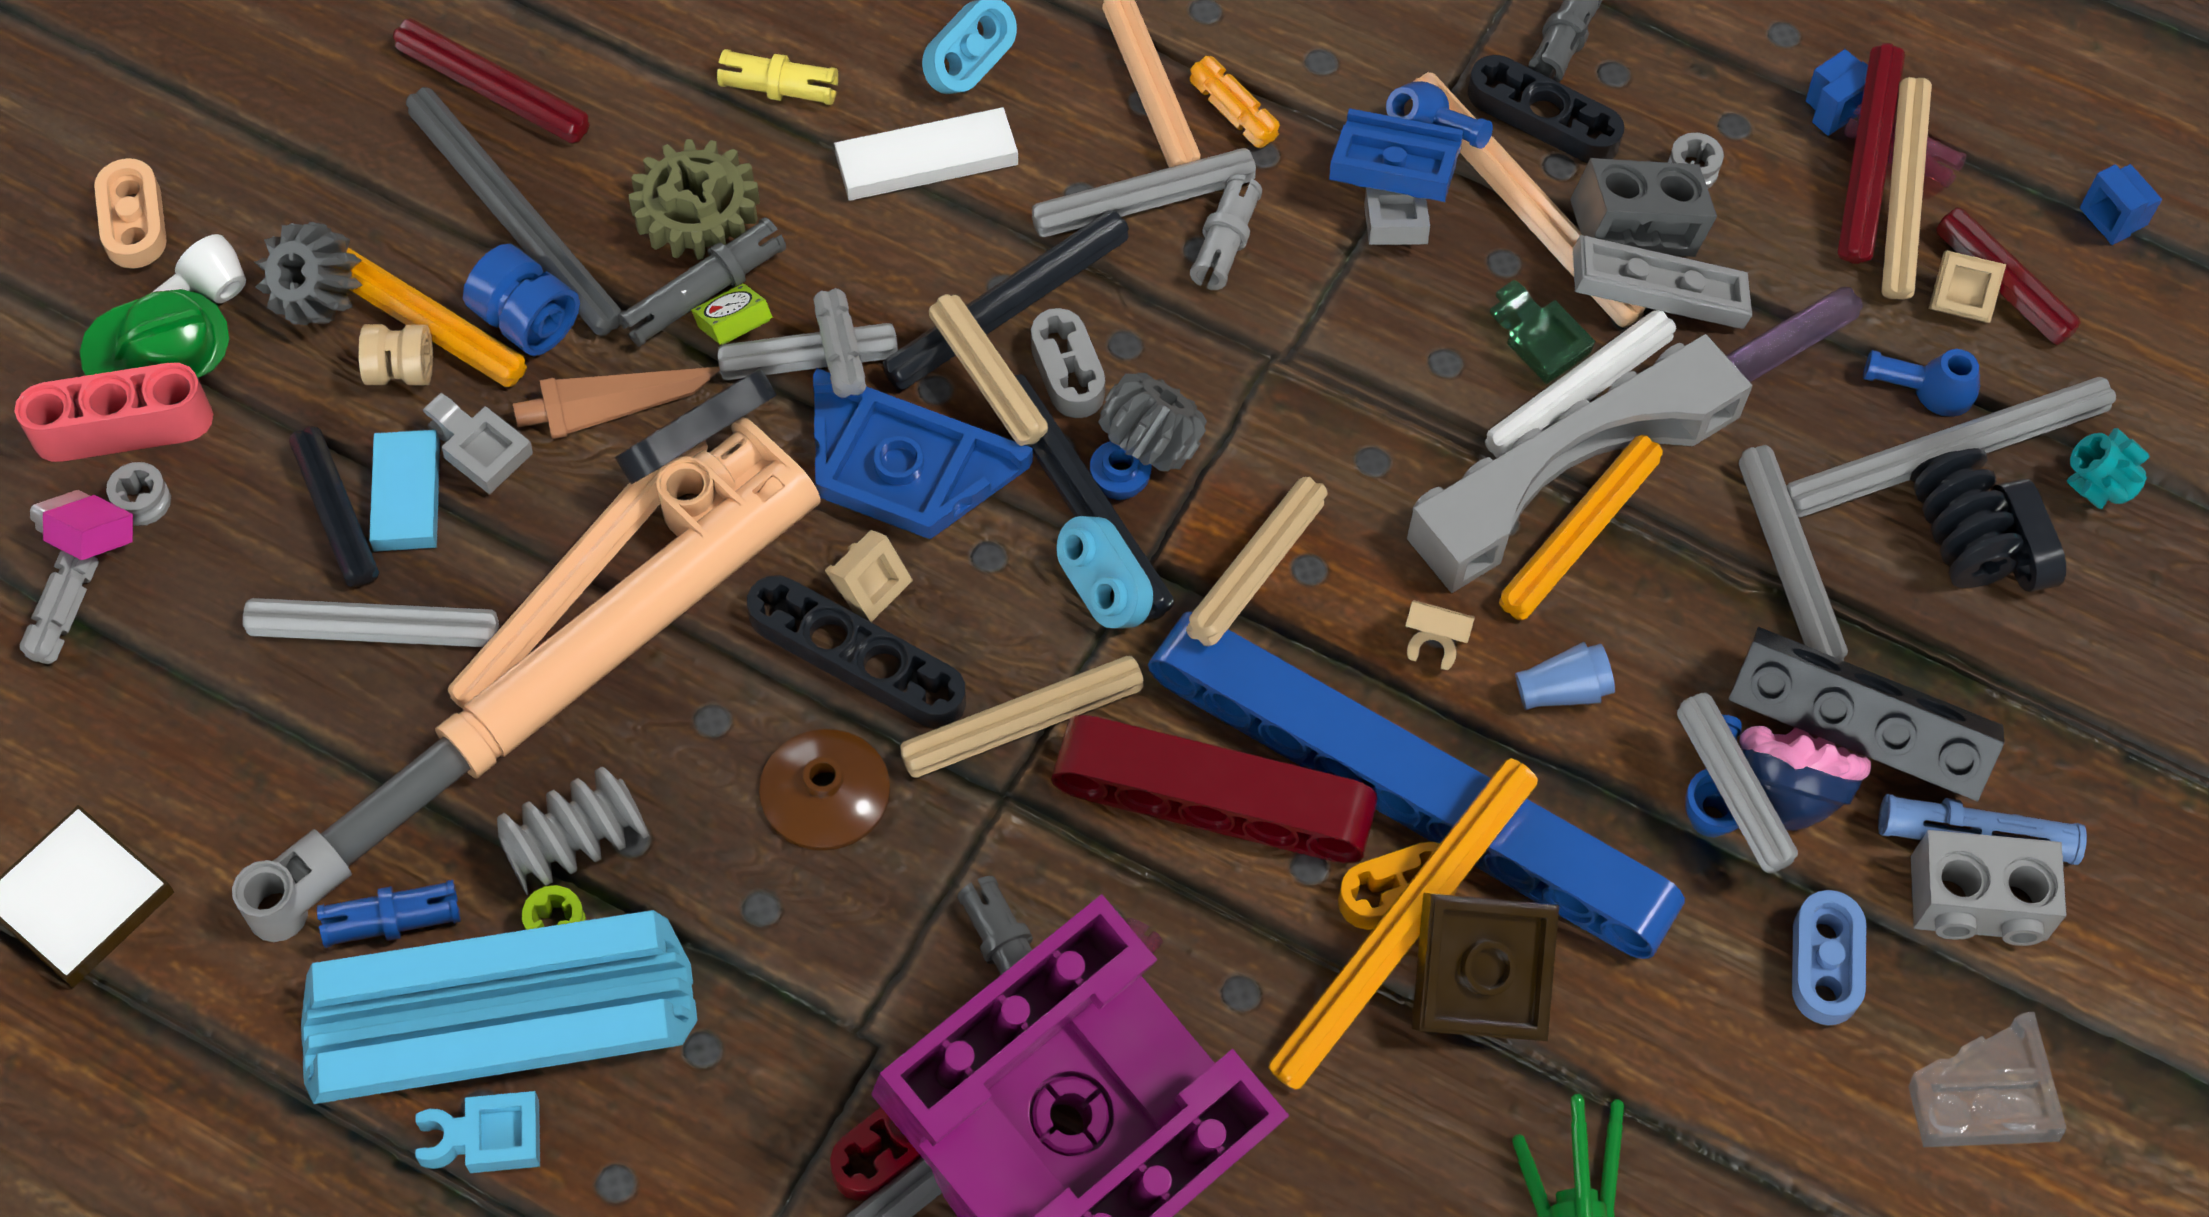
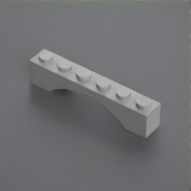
(1673, 402)

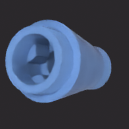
(1568, 678)

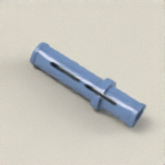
(1907, 817)

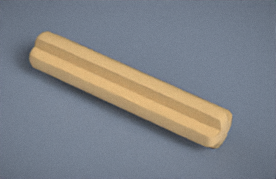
(988, 370)

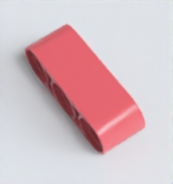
(85, 404)

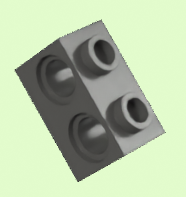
(1644, 205)

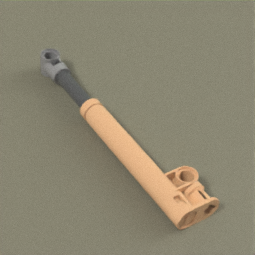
(743, 503)

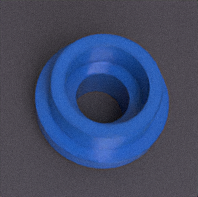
(1118, 483)

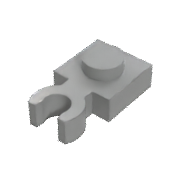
(1395, 218)

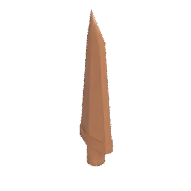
(589, 401)

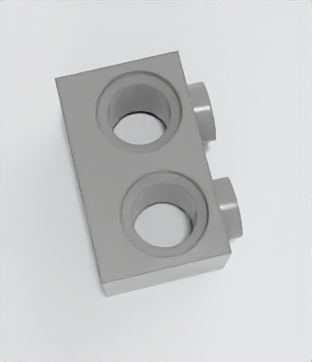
(1985, 871)

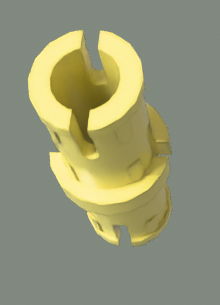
(777, 77)

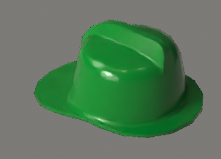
(156, 331)

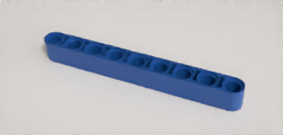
(1418, 785)

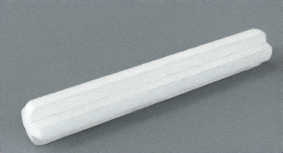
(1584, 380)

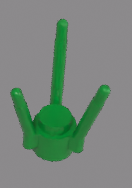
(1582, 1199)

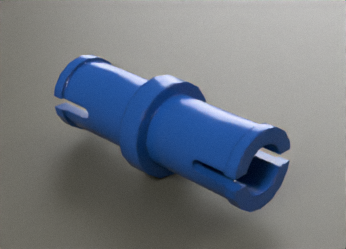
(388, 913)

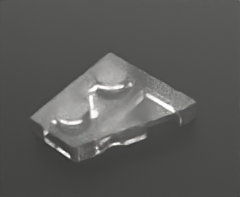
(1990, 1092)

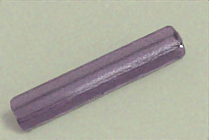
(1796, 333)

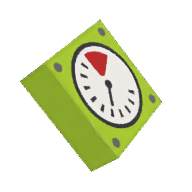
(732, 314)

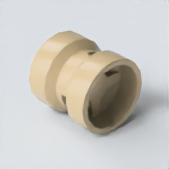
(395, 354)

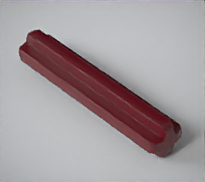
(2018, 283)

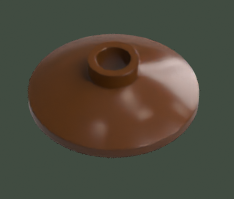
(829, 814)

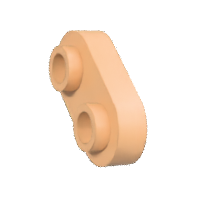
(129, 218)

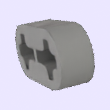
(1056, 366)

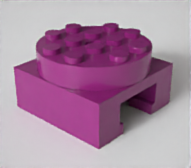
(1087, 1034)

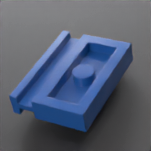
(1396, 155)

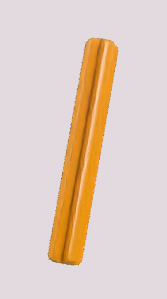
(446, 327)
(1580, 527)

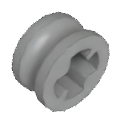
(1702, 148)
(129, 480)

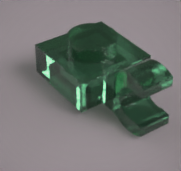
(1541, 337)

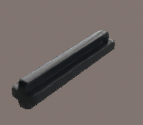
(333, 507)

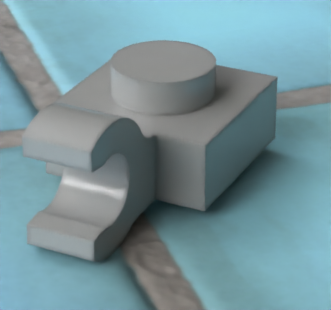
(478, 446)

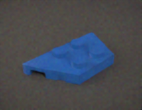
(906, 459)

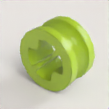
(541, 904)

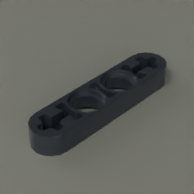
(861, 644)

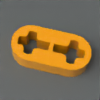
(1381, 874)

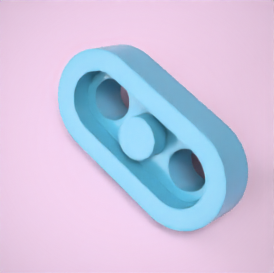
(965, 49)
(1104, 566)

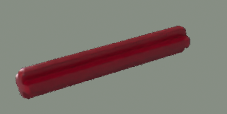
(491, 81)
(1871, 154)

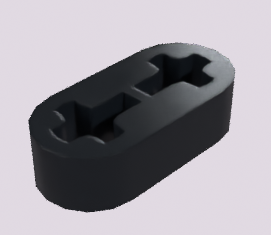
(2042, 558)

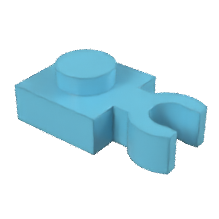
(493, 1135)

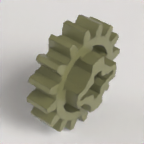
(694, 198)

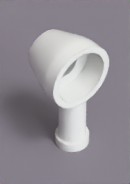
(208, 269)

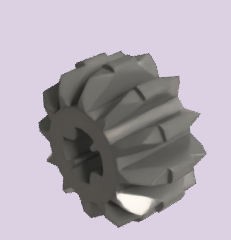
(308, 273)
(1152, 421)

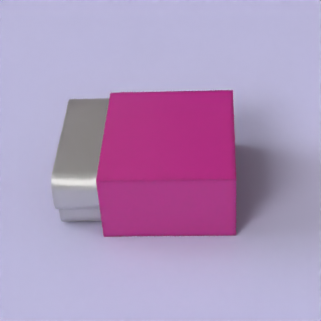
(82, 524)

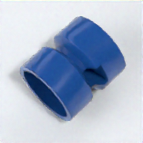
(521, 299)

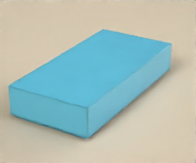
(405, 490)

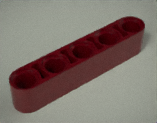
(1215, 789)

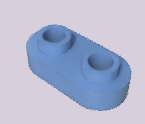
(1826, 961)

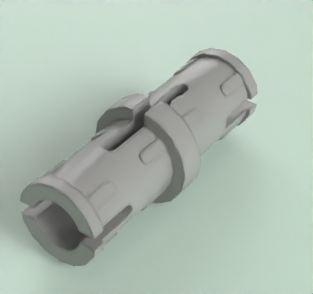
(1226, 232)

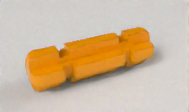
(1234, 102)

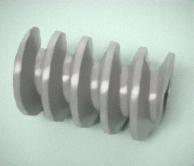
(569, 827)

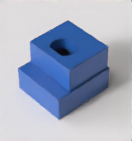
(1836, 91)
(2120, 202)

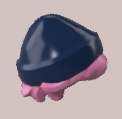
(1803, 774)

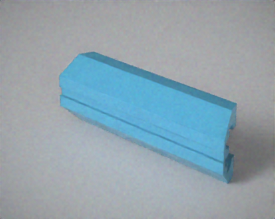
(494, 1005)

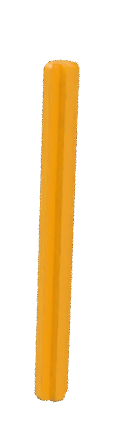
(1401, 925)

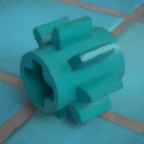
(2108, 468)

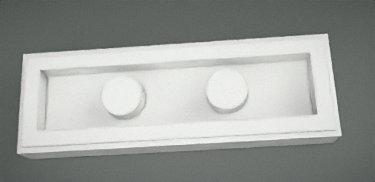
(926, 153)

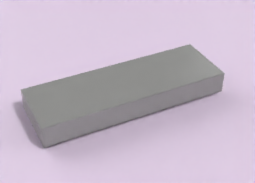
(1661, 282)

